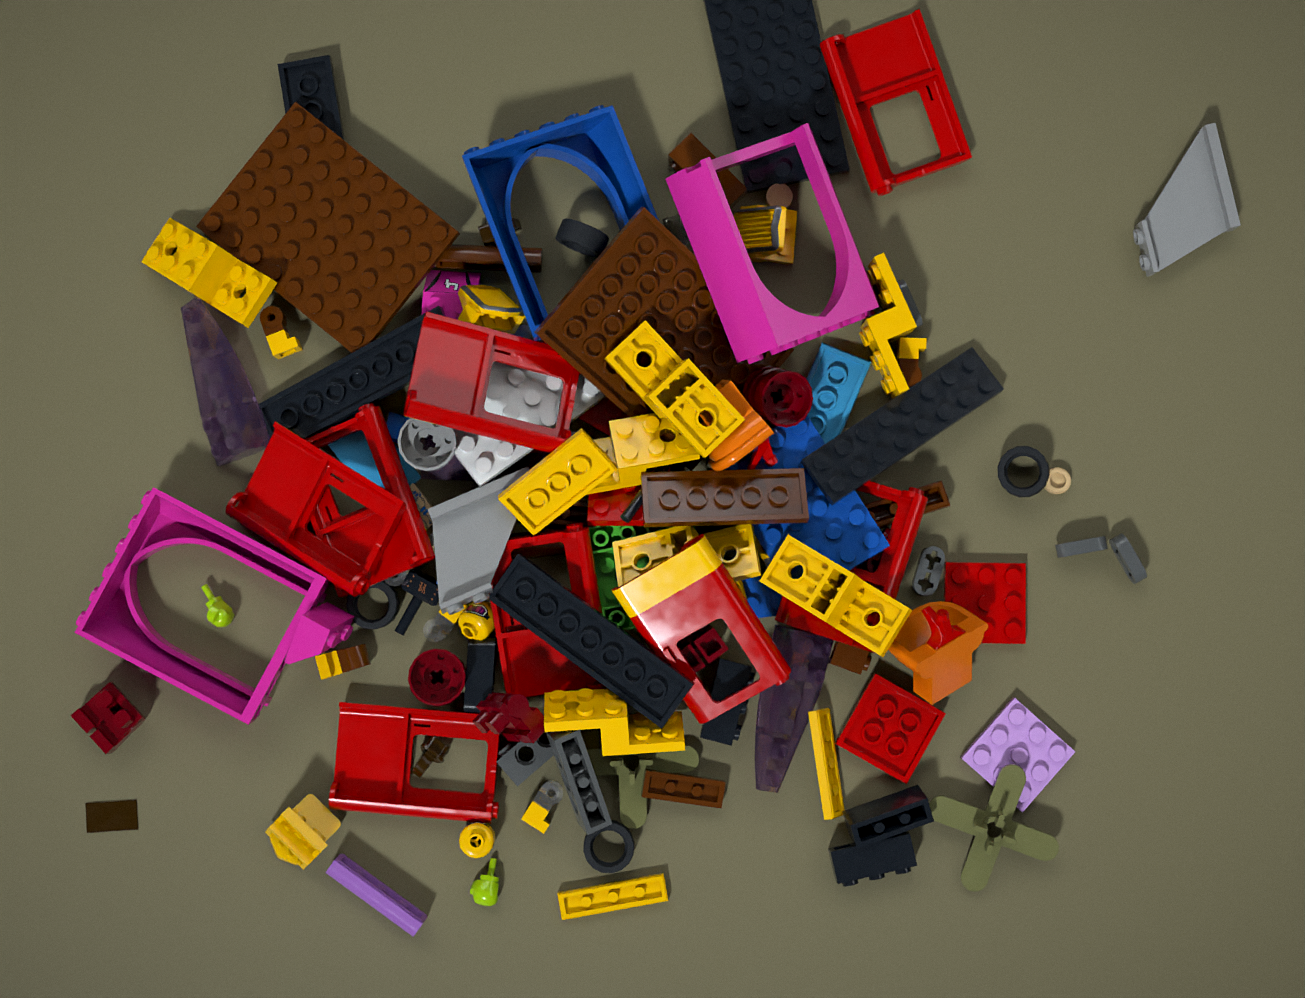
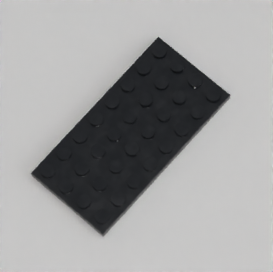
(774, 84)

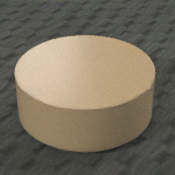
(779, 195)
(1058, 481)

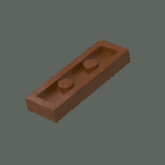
(683, 788)

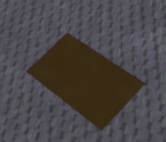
(111, 816)

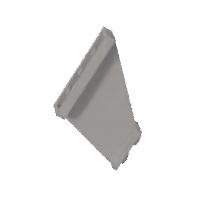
(1190, 208)
(470, 542)

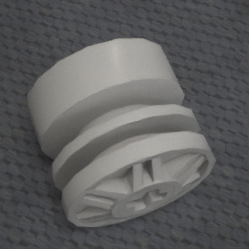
(412, 448)

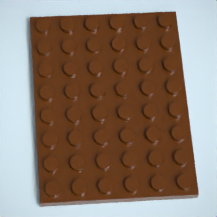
(328, 229)
(639, 279)

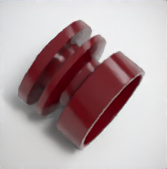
(790, 398)
(421, 679)

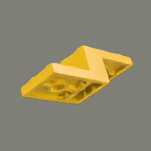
(209, 272)
(887, 326)
(674, 389)
(637, 446)
(667, 542)
(835, 595)
(619, 731)

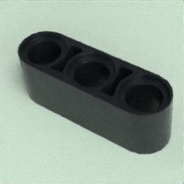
(479, 672)

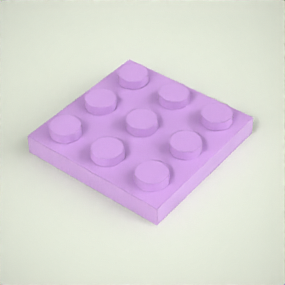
(1022, 740)

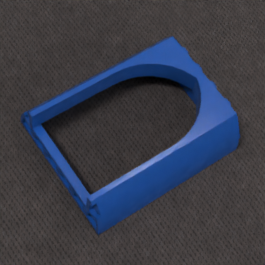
(585, 141)

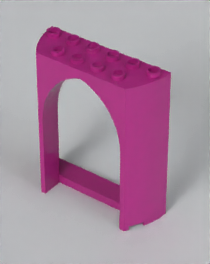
(747, 309)
(120, 625)

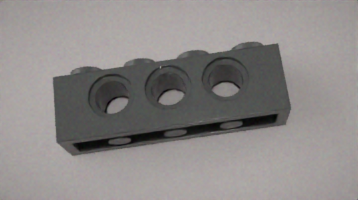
(520, 769)
(579, 780)

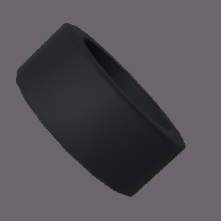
(582, 238)
(1016, 452)
(390, 615)
(622, 862)

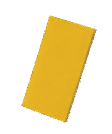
(557, 482)

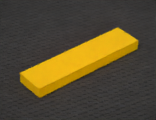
(826, 763)
(612, 896)

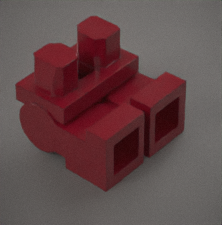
(702, 643)
(512, 713)
(109, 718)

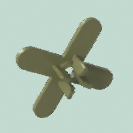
(633, 806)
(1000, 811)

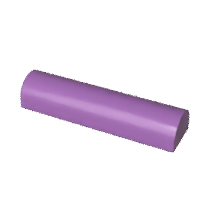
(376, 894)

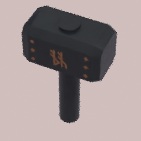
(423, 588)

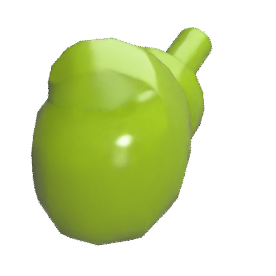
(219, 611)
(486, 889)

